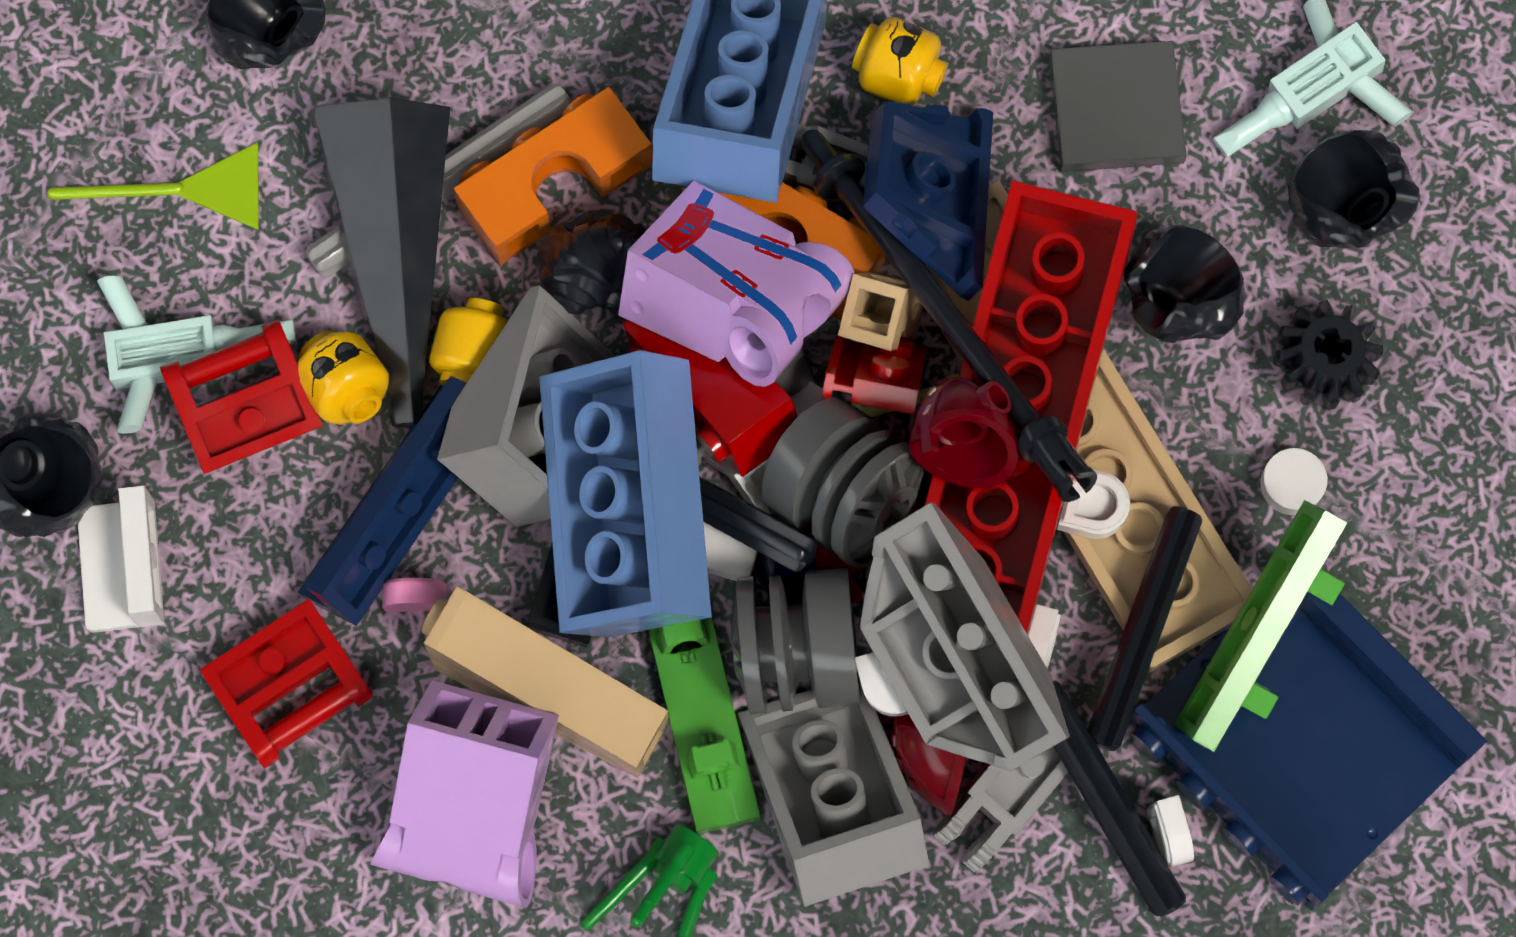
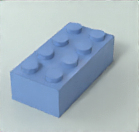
(737, 94)
(624, 495)

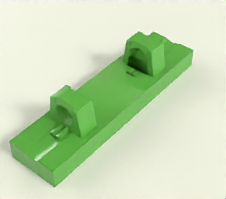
(1260, 624)
(704, 727)

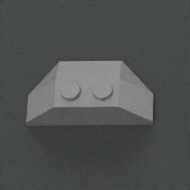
(957, 646)

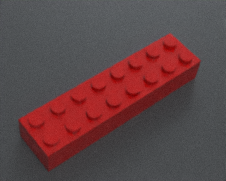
(1047, 325)

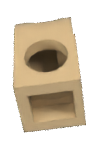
(879, 310)

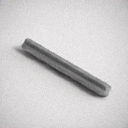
(490, 144)

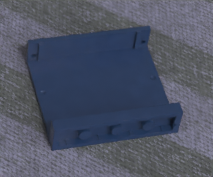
(1332, 763)

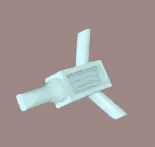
(1319, 80)
(141, 349)

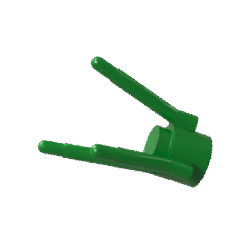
(680, 863)

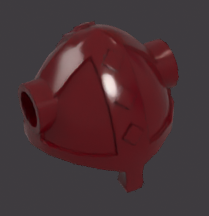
(965, 433)
(929, 770)

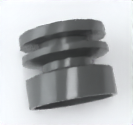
(843, 479)
(797, 641)

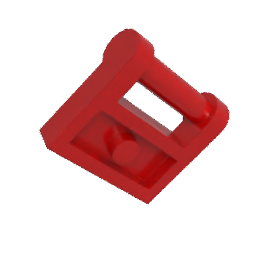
(248, 417)
(275, 665)

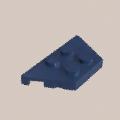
(933, 186)

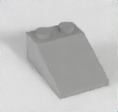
(497, 419)
(834, 796)

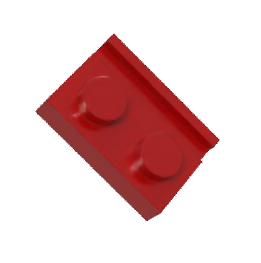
(876, 374)

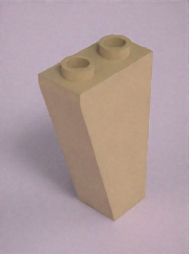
(520, 666)

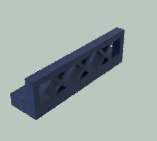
(386, 517)

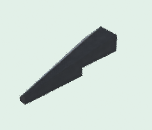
(388, 189)

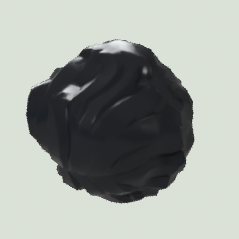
(263, 30)
(1352, 190)
(586, 260)
(1184, 285)
(46, 475)

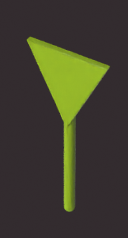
(225, 187)

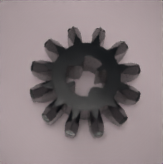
(1313, 369)

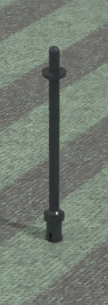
(1041, 437)

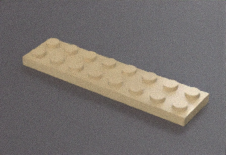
(1125, 445)

